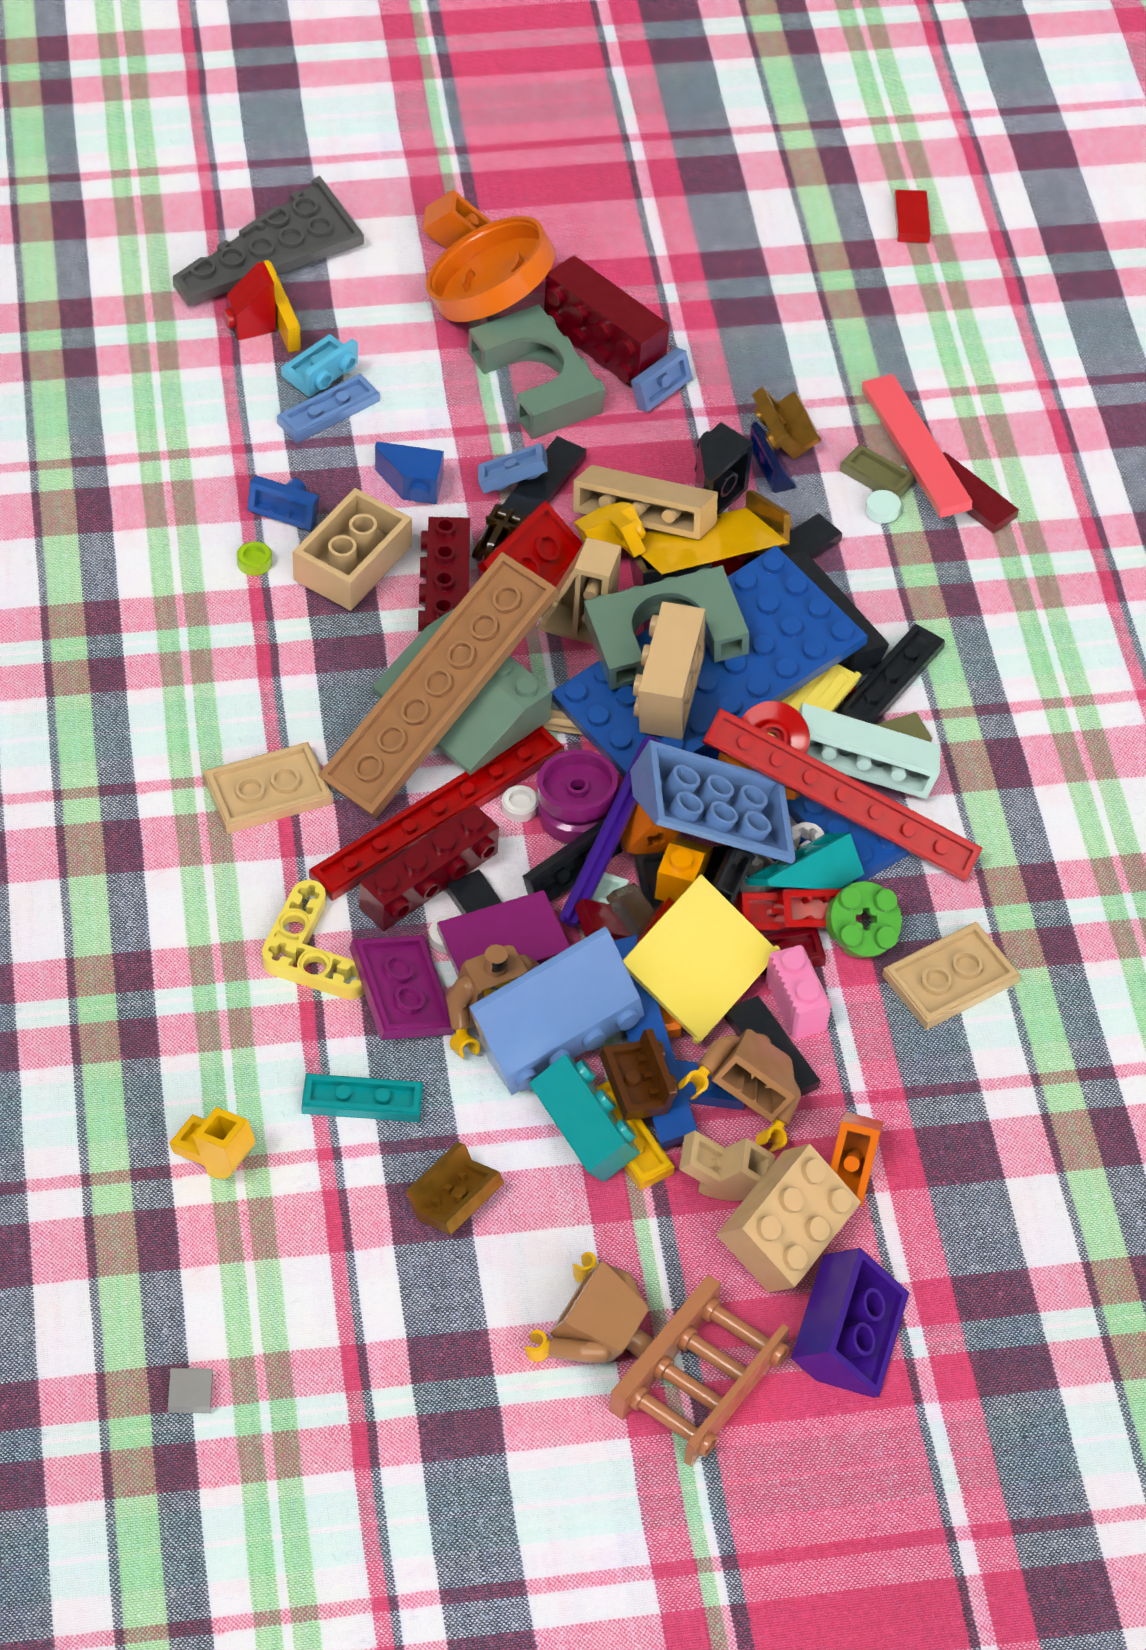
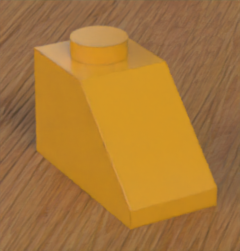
(680, 867)

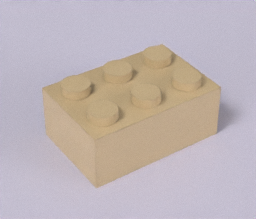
(352, 549)
(670, 670)
(788, 1218)

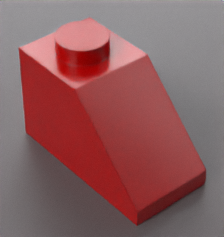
(252, 304)

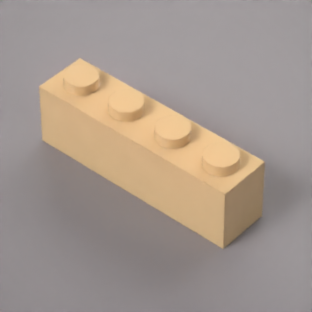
(658, 502)

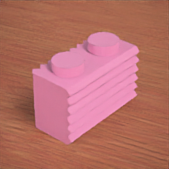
(798, 992)

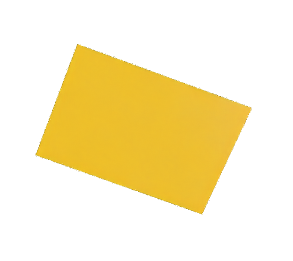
(733, 535)

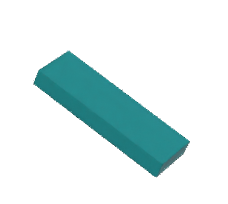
(362, 1097)

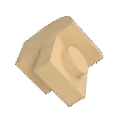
(722, 1171)

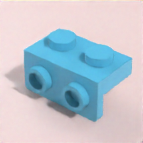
(321, 364)

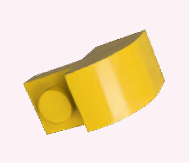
(614, 524)
(215, 1142)

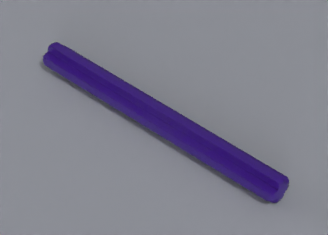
(603, 846)

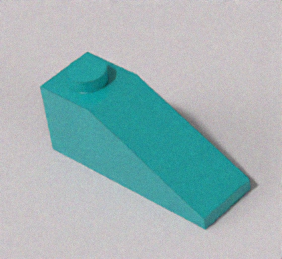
(821, 864)

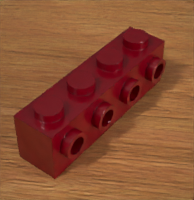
(444, 567)
(428, 866)

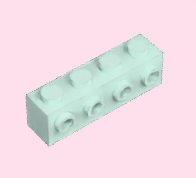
(872, 752)

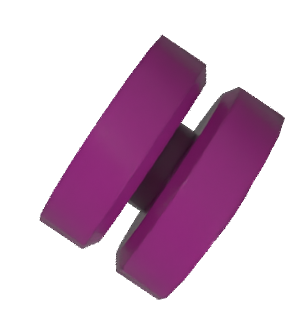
(575, 793)

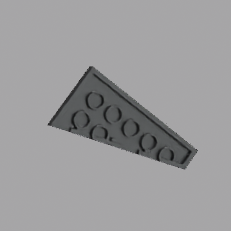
(287, 235)

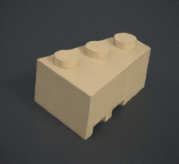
(590, 574)

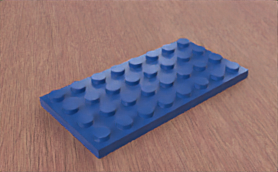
(791, 642)

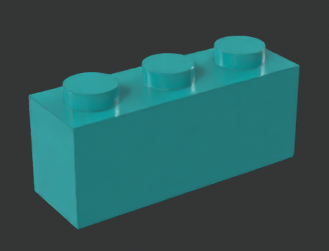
(586, 1117)

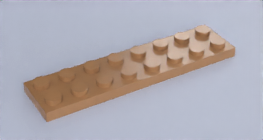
(438, 685)

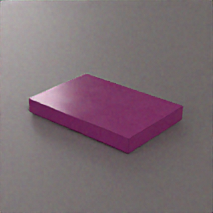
(521, 922)
(401, 987)

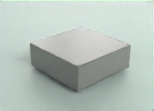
(190, 1390)

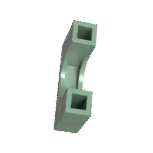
(535, 337)
(617, 616)

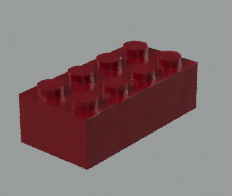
(604, 320)

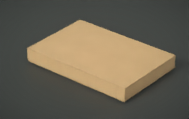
(267, 787)
(951, 975)

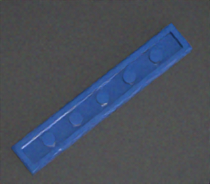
(679, 1120)

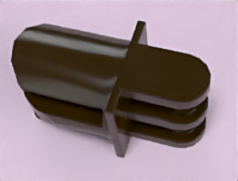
(496, 530)

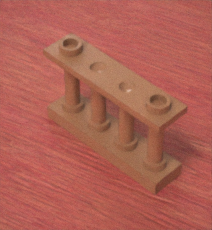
(682, 1334)

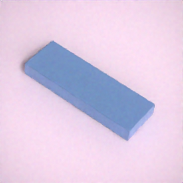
(328, 408)

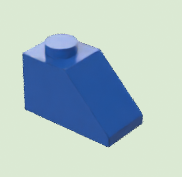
(411, 470)

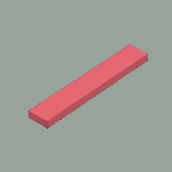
(917, 446)

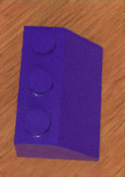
(850, 1323)

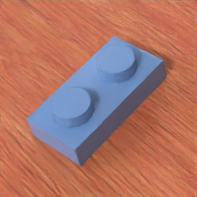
(661, 379)
(512, 468)

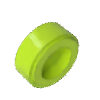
(254, 558)

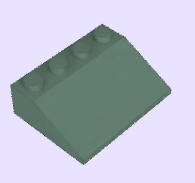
(495, 720)

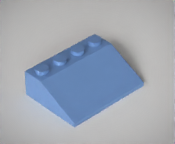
(713, 800)
(557, 1010)

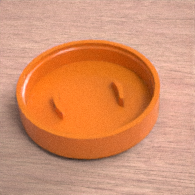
(490, 268)

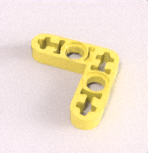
(296, 947)

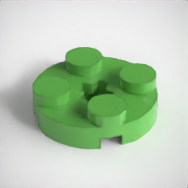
(879, 905)

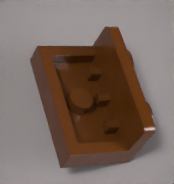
(640, 1077)

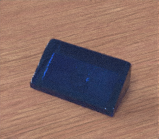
(770, 461)

